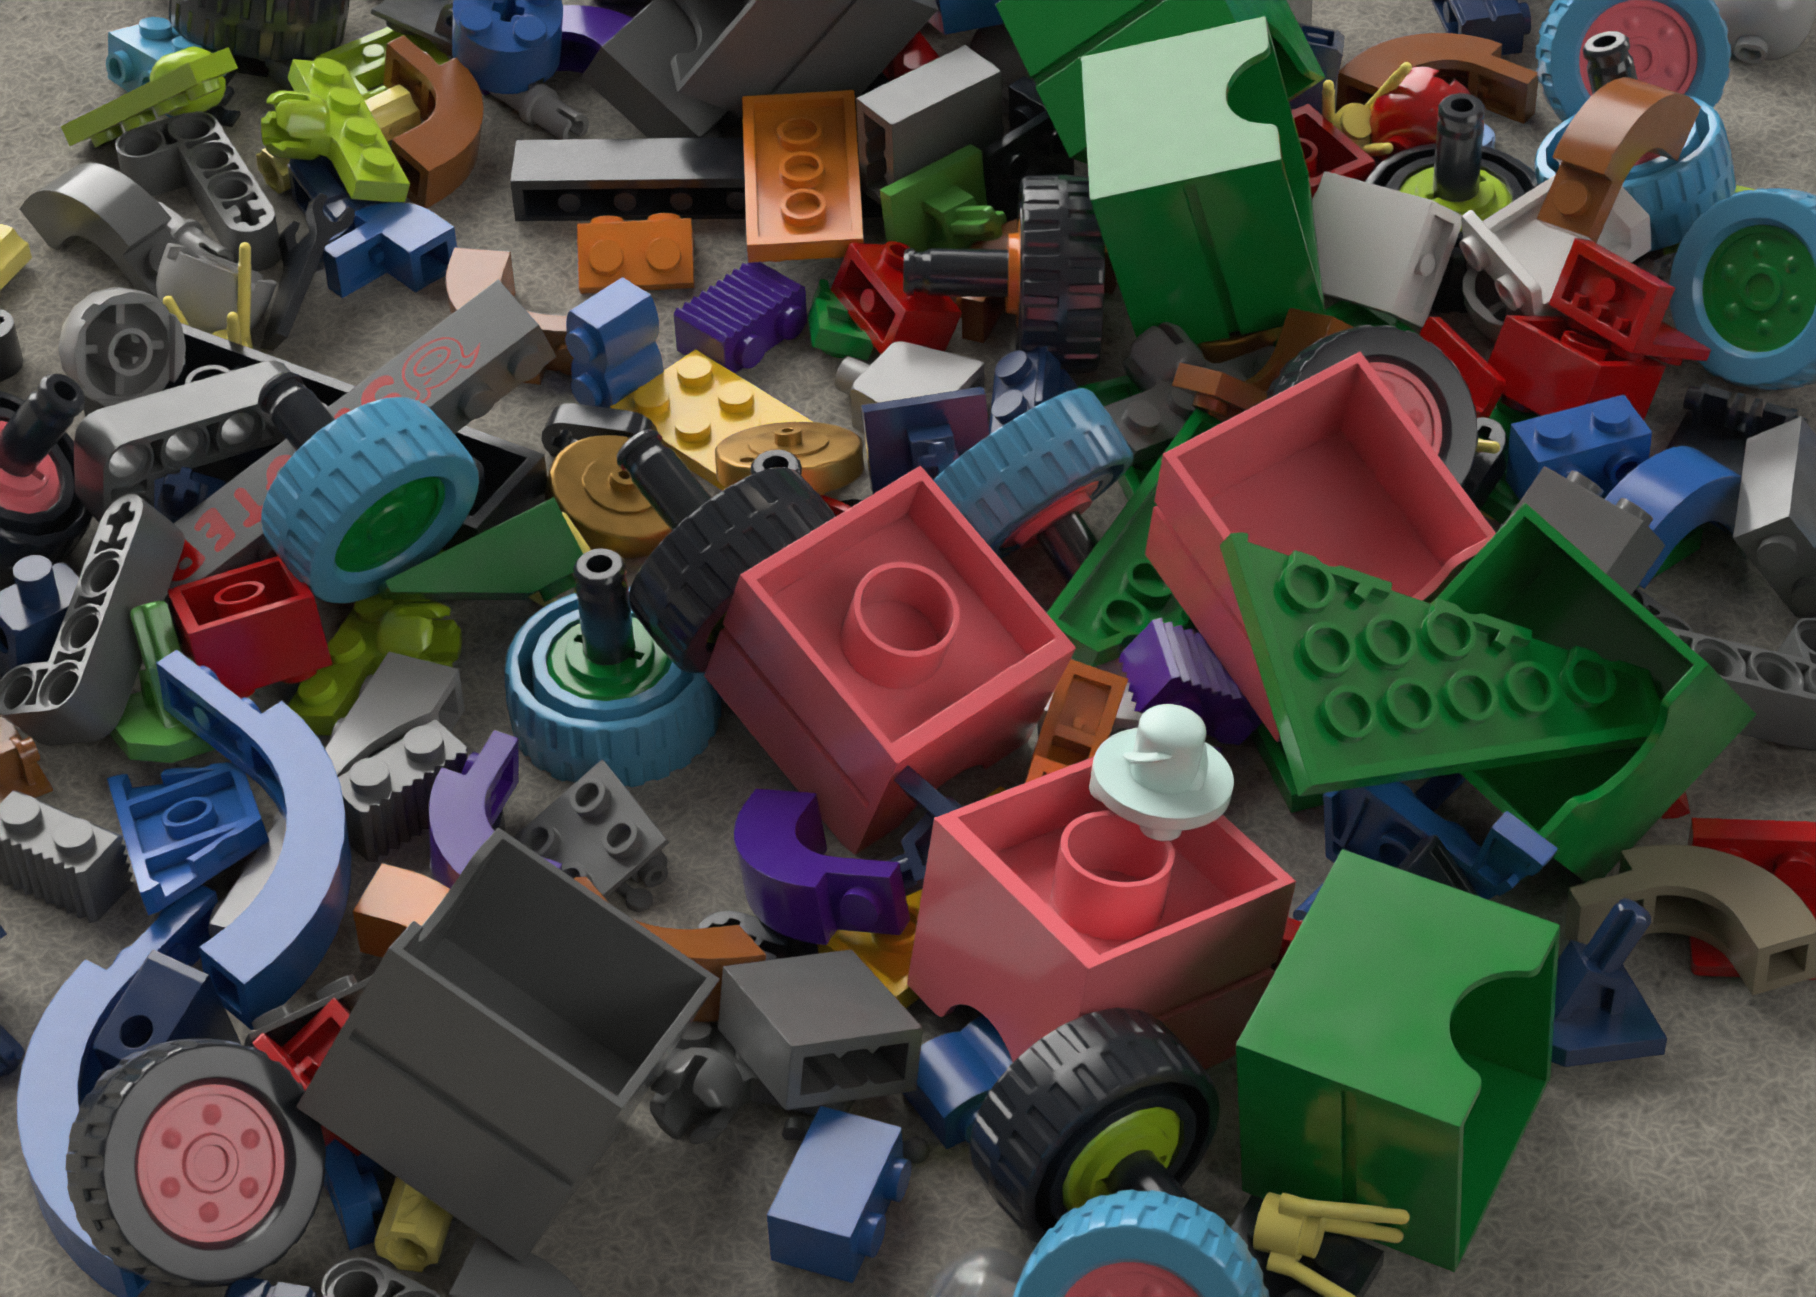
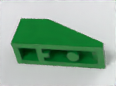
(503, 563)

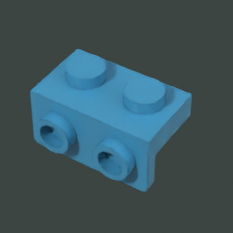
(137, 49)

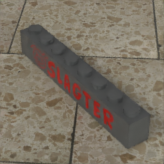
(452, 369)

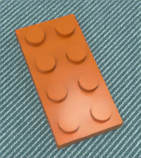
(801, 176)

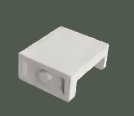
(1382, 246)
(1529, 256)

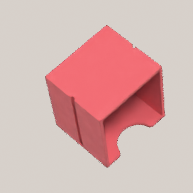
(1317, 473)
(885, 651)
(1068, 910)

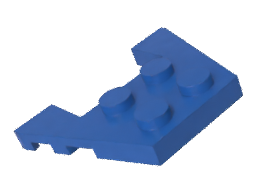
(1389, 822)

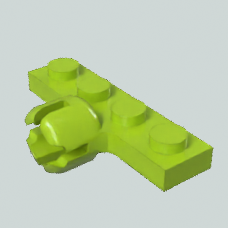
(177, 85)
(332, 120)
(362, 644)

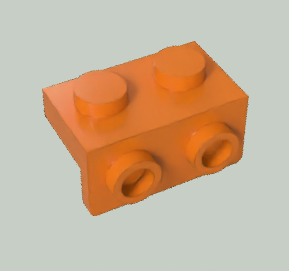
(644, 252)

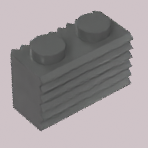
(391, 791)
(61, 857)

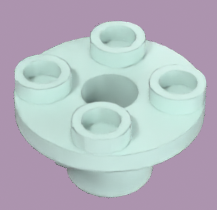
(1163, 774)

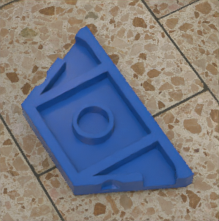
(186, 828)

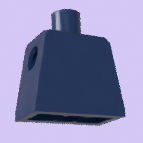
(33, 610)
(161, 1006)

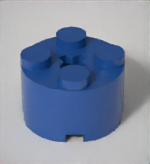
(508, 41)

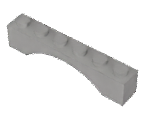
(390, 703)

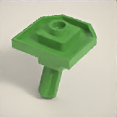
(942, 205)
(145, 728)

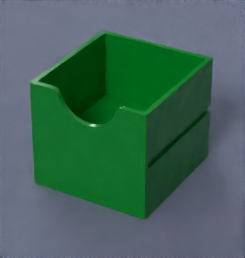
(1059, 32)
(1201, 182)
(1611, 798)
(1399, 1053)

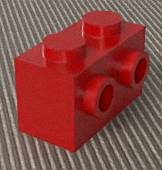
(873, 294)

